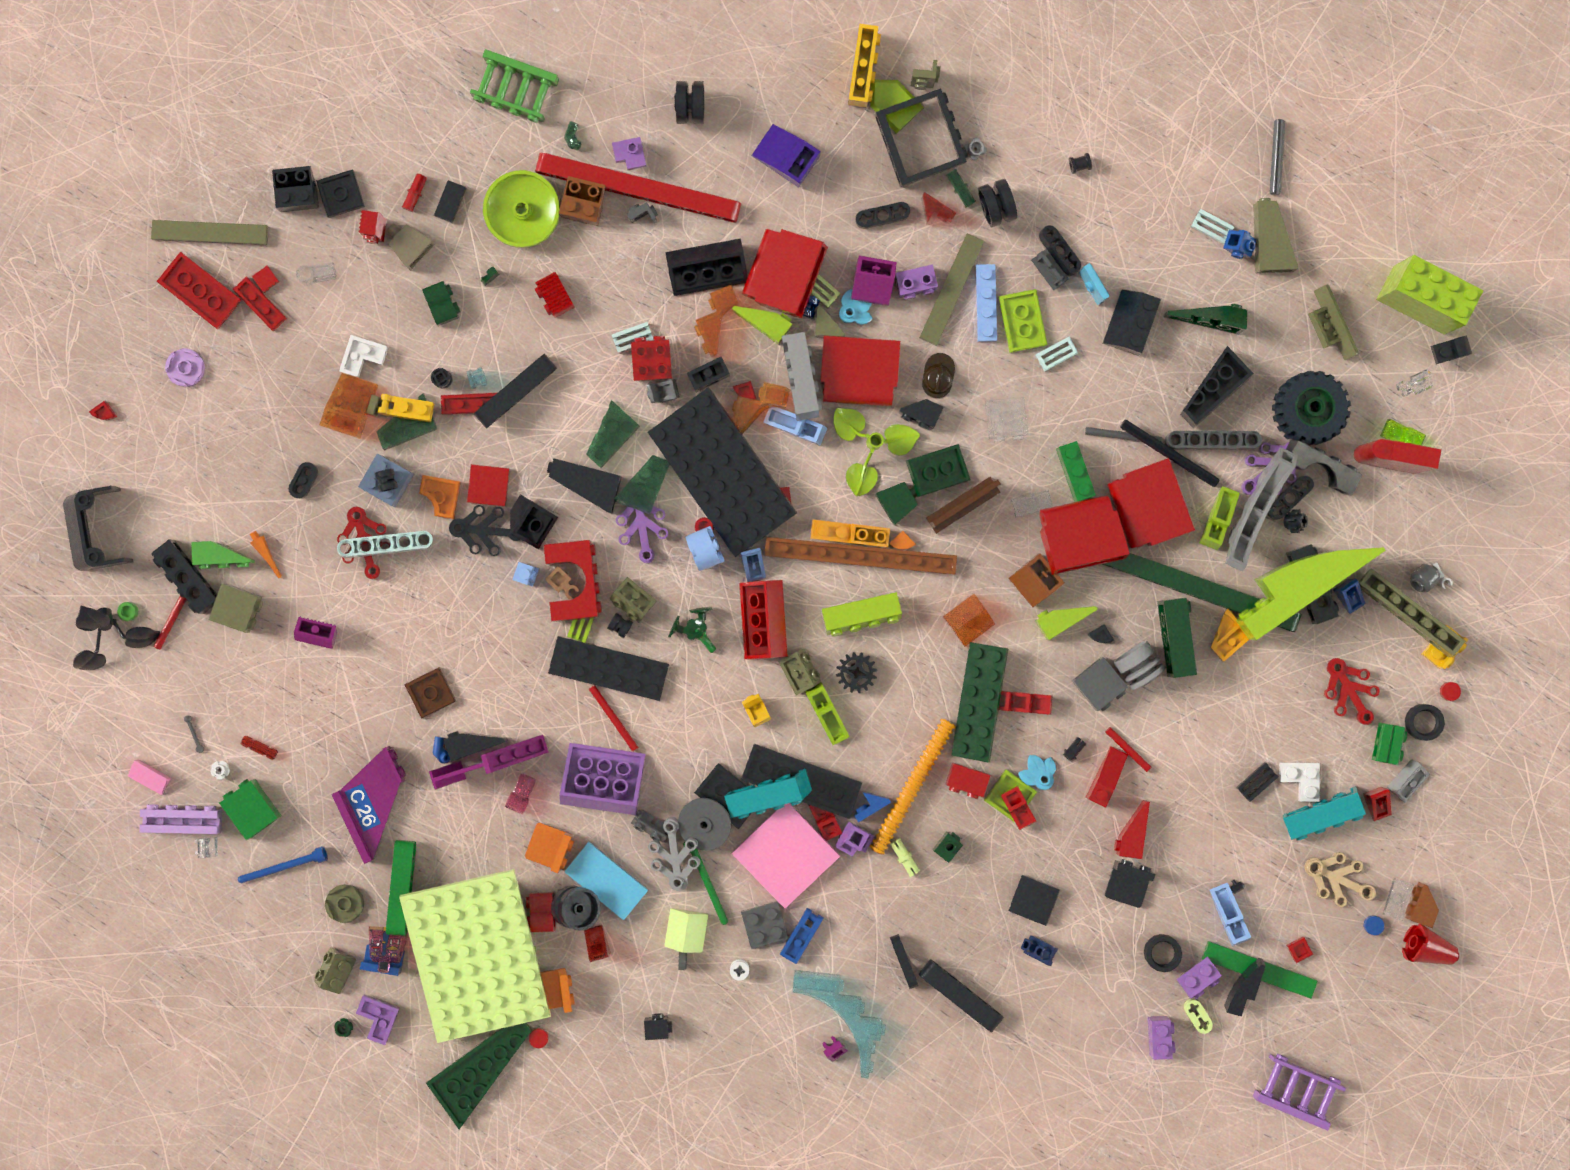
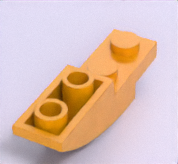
(850, 533)

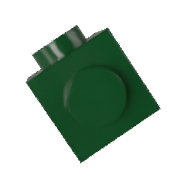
(948, 846)

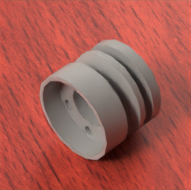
(1139, 665)

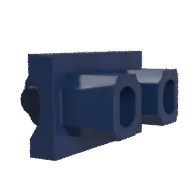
(1039, 950)

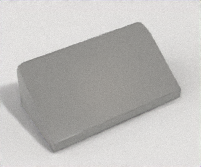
(1408, 780)

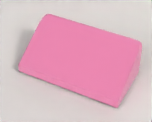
(149, 776)

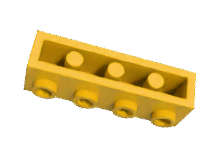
(863, 63)

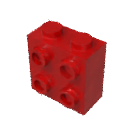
(651, 358)

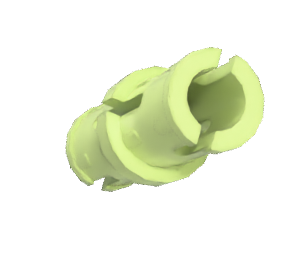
(904, 857)

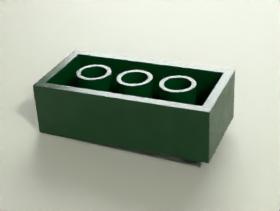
(1177, 637)

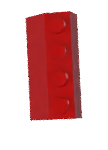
(763, 619)

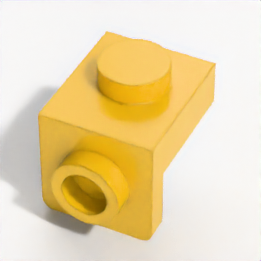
(756, 710)

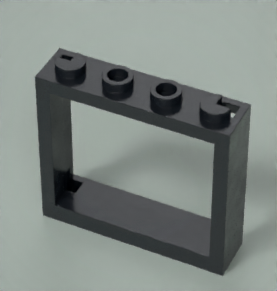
(891, 146)

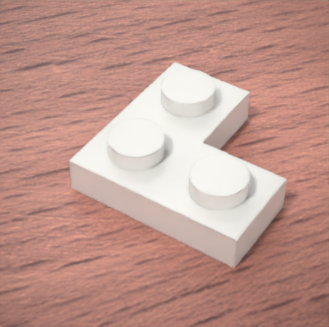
(358, 351)
(1308, 777)

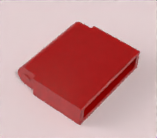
(785, 271)
(859, 370)
(1398, 456)
(1150, 505)
(1082, 535)

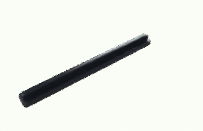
(1169, 453)

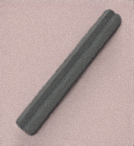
(1277, 157)

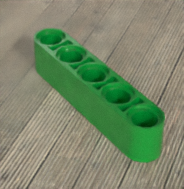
(400, 884)

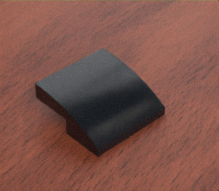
(1034, 900)

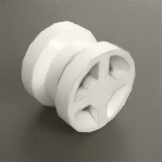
(739, 965)

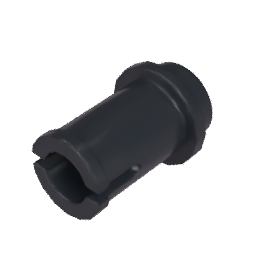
(1073, 749)

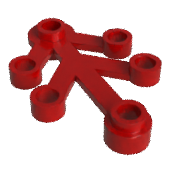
(358, 523)
(1348, 689)

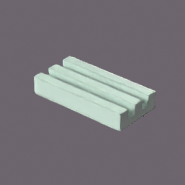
(1214, 219)
(630, 330)
(1042, 361)

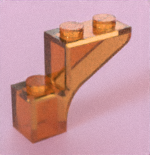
(710, 325)
(748, 410)

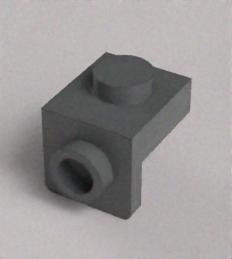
(639, 211)
(663, 391)

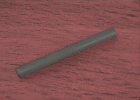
(1113, 434)

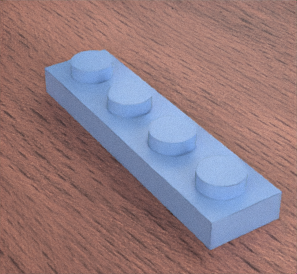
(986, 303)

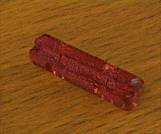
(259, 747)

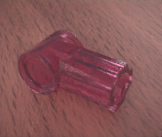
(519, 797)

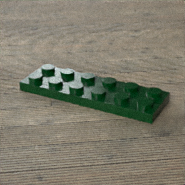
(979, 702)

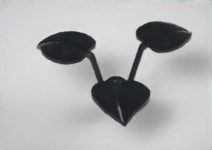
(91, 619)

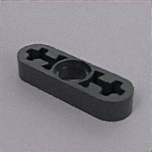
(897, 217)
(1064, 265)
(1304, 491)
(904, 961)

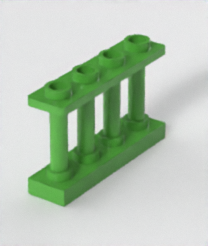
(511, 66)

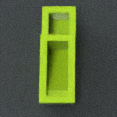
(1219, 518)
(827, 714)

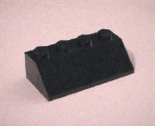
(706, 267)

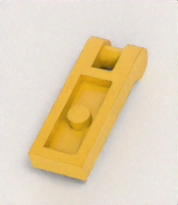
(406, 408)

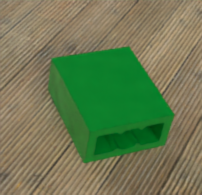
(249, 808)

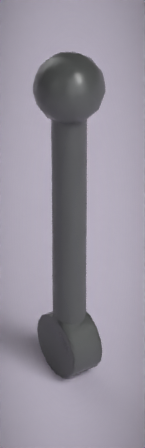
(199, 749)

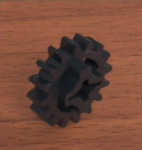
(854, 681)

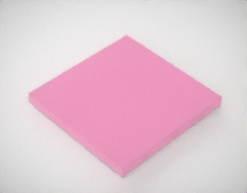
(786, 854)

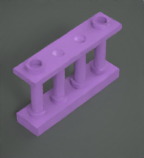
(1283, 1103)

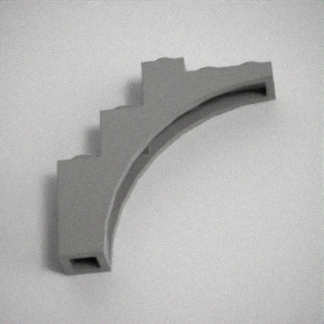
(1257, 506)

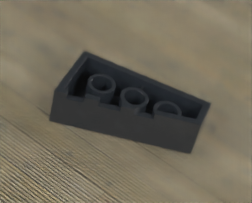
(1220, 383)

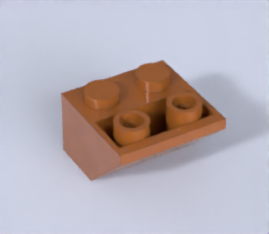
(582, 201)
(1036, 580)

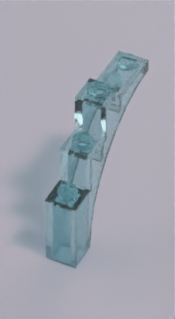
(865, 1029)

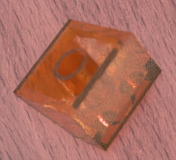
(968, 619)

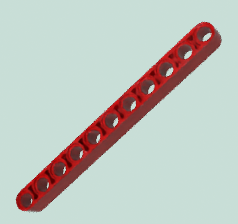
(640, 187)

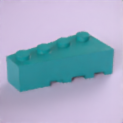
(768, 795)
(1324, 814)

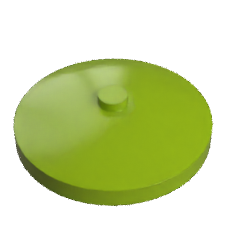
(521, 209)

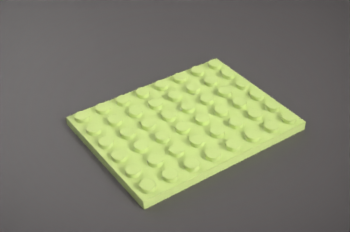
(475, 955)

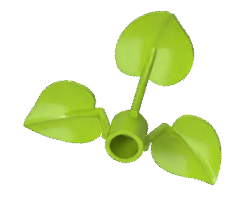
(899, 438)

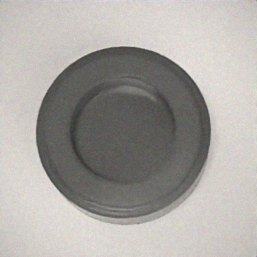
(682, 963)

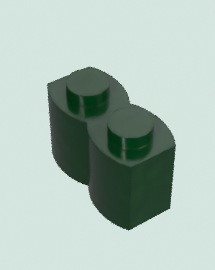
(440, 303)

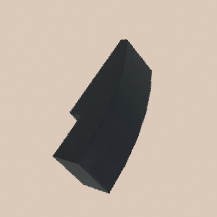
(1245, 988)

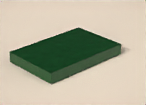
(938, 470)

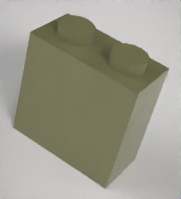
(236, 608)

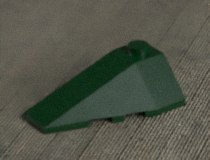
(1223, 318)

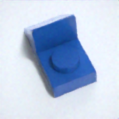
(876, 803)

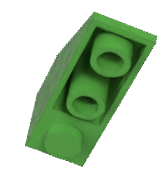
(212, 553)

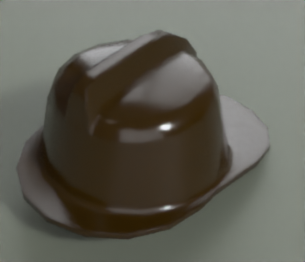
(938, 375)

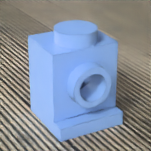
(525, 574)

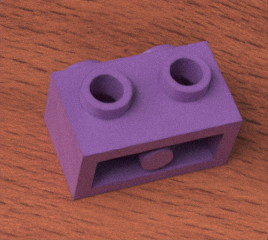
(916, 282)
(1160, 1037)

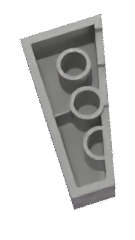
(801, 376)

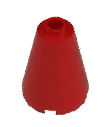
(1428, 947)

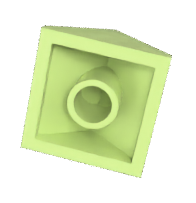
(686, 931)

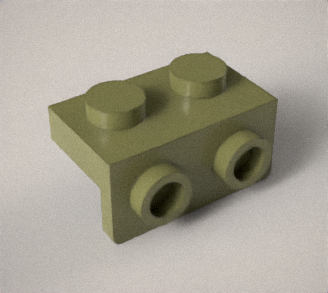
(925, 78)
(334, 971)

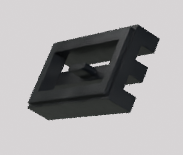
(1269, 772)

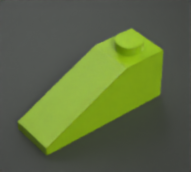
(767, 322)
(1057, 621)

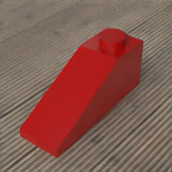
(1107, 777)
(1132, 837)

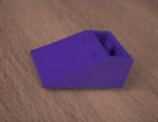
(786, 154)

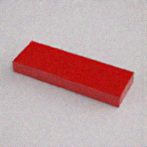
(259, 303)
(463, 403)

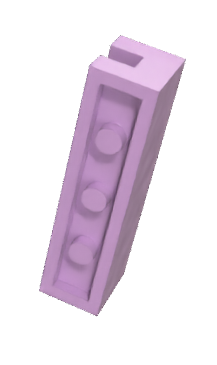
(181, 820)

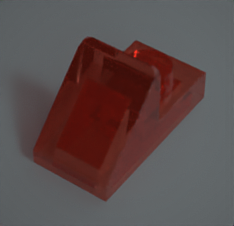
(932, 206)

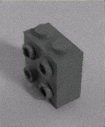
(1100, 684)

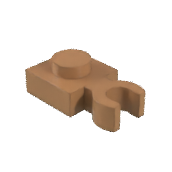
(560, 580)

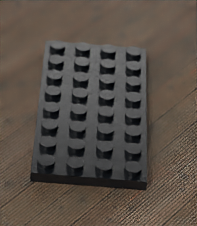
(722, 472)

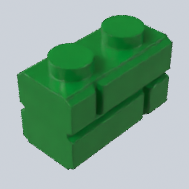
(1389, 743)

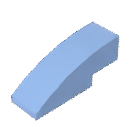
(787, 422)
(1230, 914)

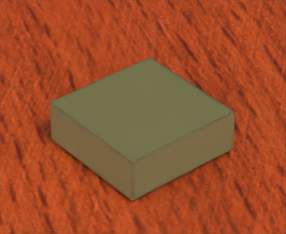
(373, 406)

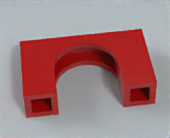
(586, 604)

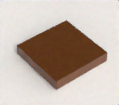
(430, 692)

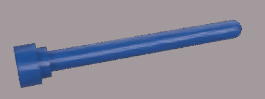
(319, 855)

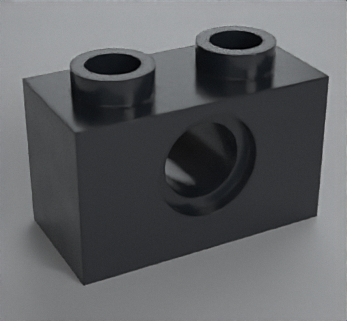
(708, 374)

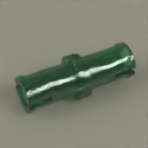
(961, 188)

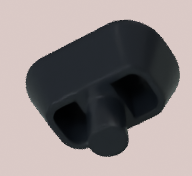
(1237, 886)

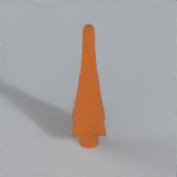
(261, 546)

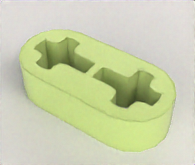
(1201, 1013)

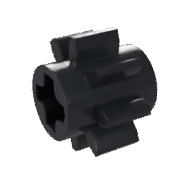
(1295, 521)

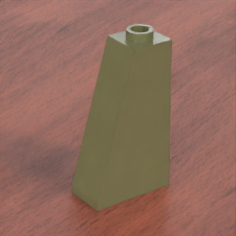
(1273, 244)

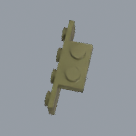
(1331, 325)

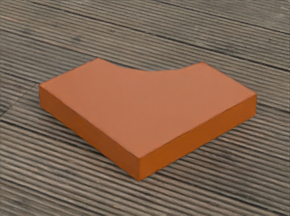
(442, 494)

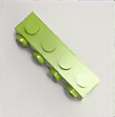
(862, 614)

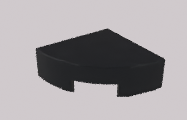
(1101, 635)

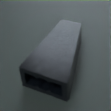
(589, 483)

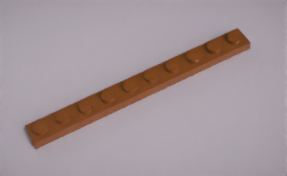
(860, 555)

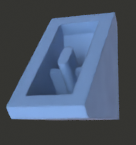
(753, 564)

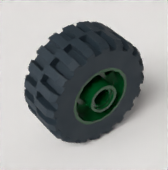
(1328, 406)

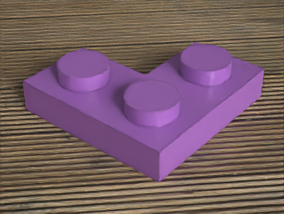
(383, 1016)

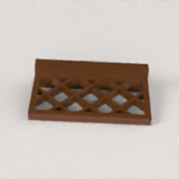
(963, 504)

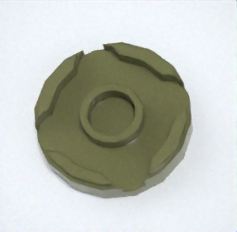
(344, 903)

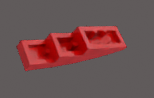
(1026, 702)

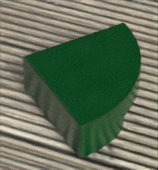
(491, 275)

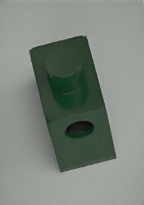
(897, 501)

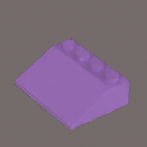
(602, 779)

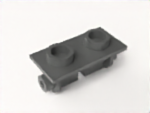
(1049, 269)
(643, 824)

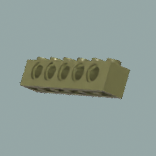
(1411, 613)

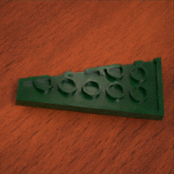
(470, 1077)

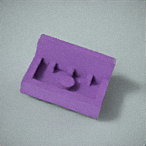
(1198, 978)

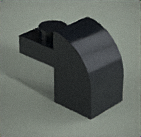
(1451, 350)

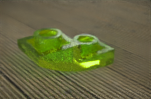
(1398, 432)

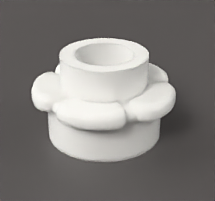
(225, 770)

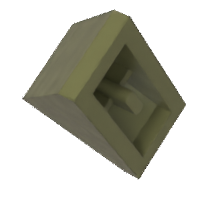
(826, 326)

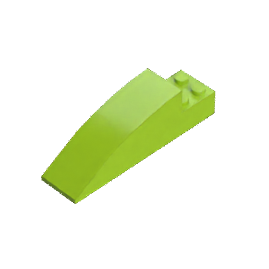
(1299, 584)

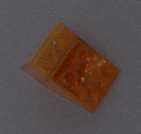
(348, 405)

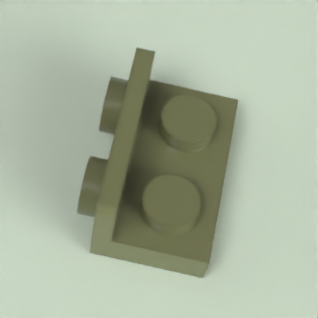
(632, 600)
(800, 671)

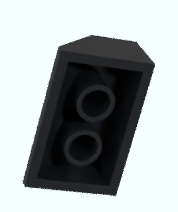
(1131, 321)

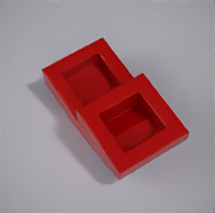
(1018, 808)
(826, 822)

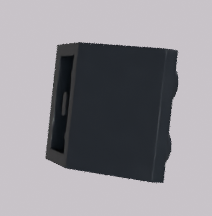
(295, 189)

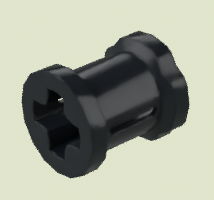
(1080, 163)

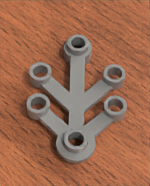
(674, 857)

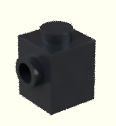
(657, 1027)

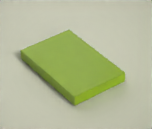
(1022, 321)

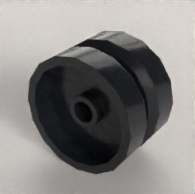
(689, 102)
(997, 203)
(575, 908)

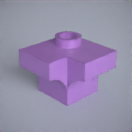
(630, 152)
(854, 839)

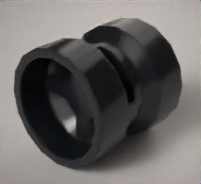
(445, 378)
(386, 480)
(620, 625)

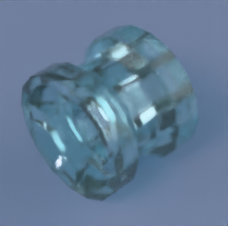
(476, 378)

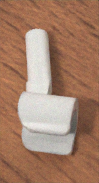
(1442, 577)

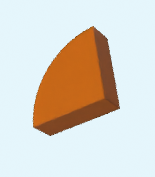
(902, 541)

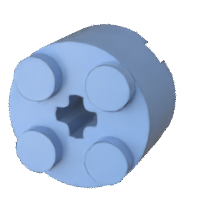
(704, 548)

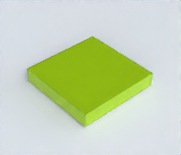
(1005, 783)

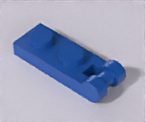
(801, 936)

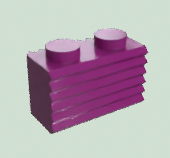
(315, 632)

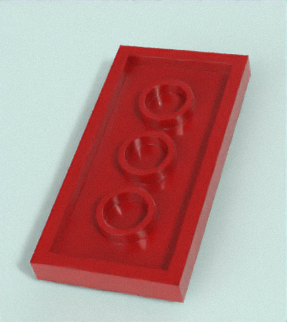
(199, 290)

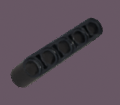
(515, 391)
(961, 995)

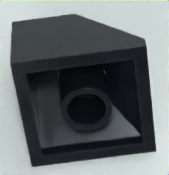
(530, 521)

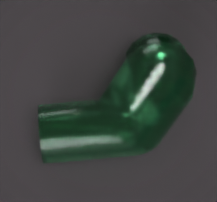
(570, 137)

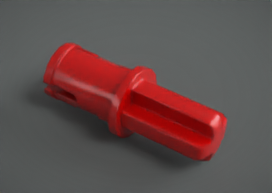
(414, 192)

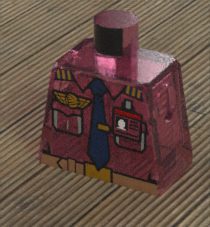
(385, 947)

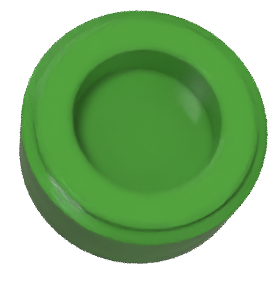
(127, 611)

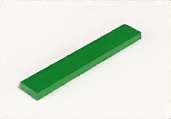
(1272, 974)

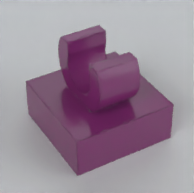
(834, 1051)

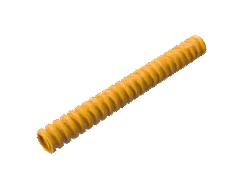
(912, 786)

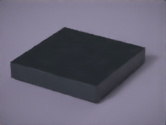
(340, 193)

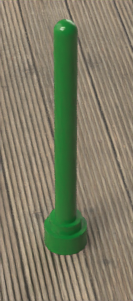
(709, 887)

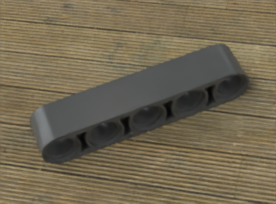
(1222, 440)

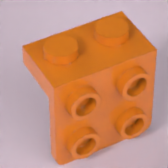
(549, 847)
(556, 987)

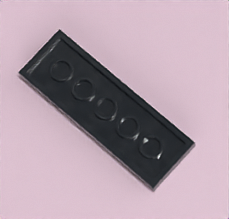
(608, 668)
(829, 789)

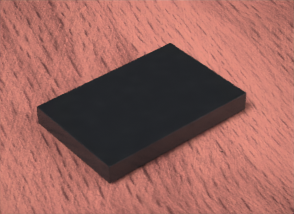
(717, 785)

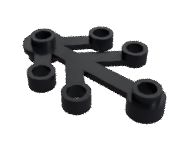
(482, 530)

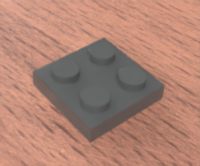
(764, 924)

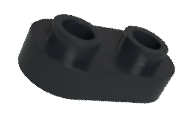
(301, 479)

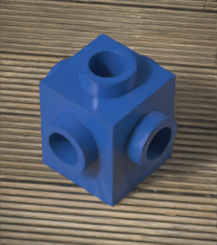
(1240, 244)

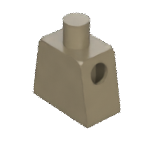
(409, 244)

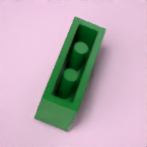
(1075, 471)

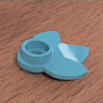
(857, 308)
(1036, 770)

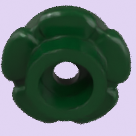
(343, 1032)

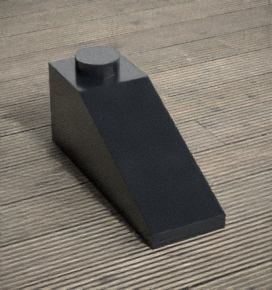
(469, 743)

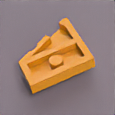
(1228, 637)

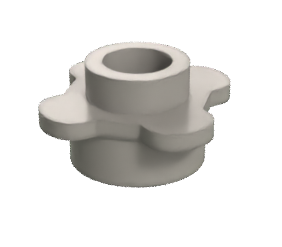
(981, 149)

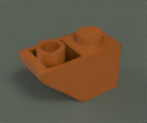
(1422, 906)

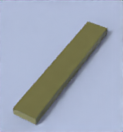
(209, 232)
(951, 289)

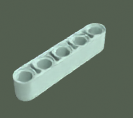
(377, 550)

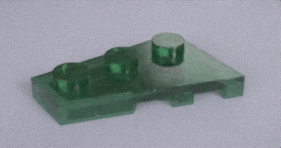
(403, 430)
(612, 434)
(645, 485)

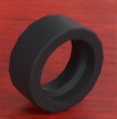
(1439, 718)
(1163, 967)

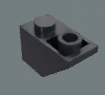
(923, 412)

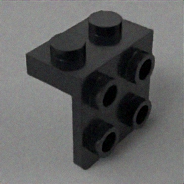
(1128, 883)

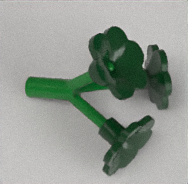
(695, 628)

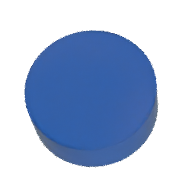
(1373, 925)

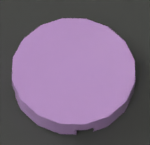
(185, 367)

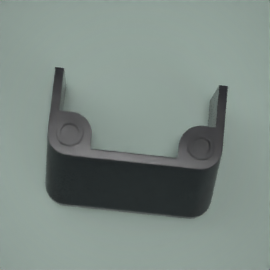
(83, 555)

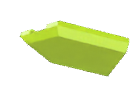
(889, 93)

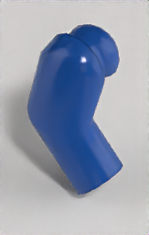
(438, 750)

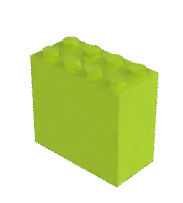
(1429, 295)

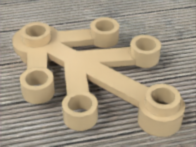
(1336, 877)

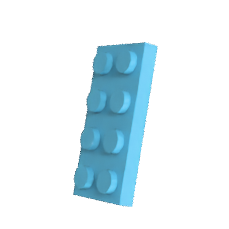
(607, 880)

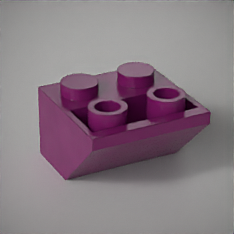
(873, 280)

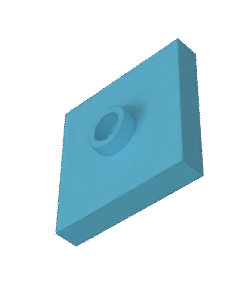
(1093, 284)

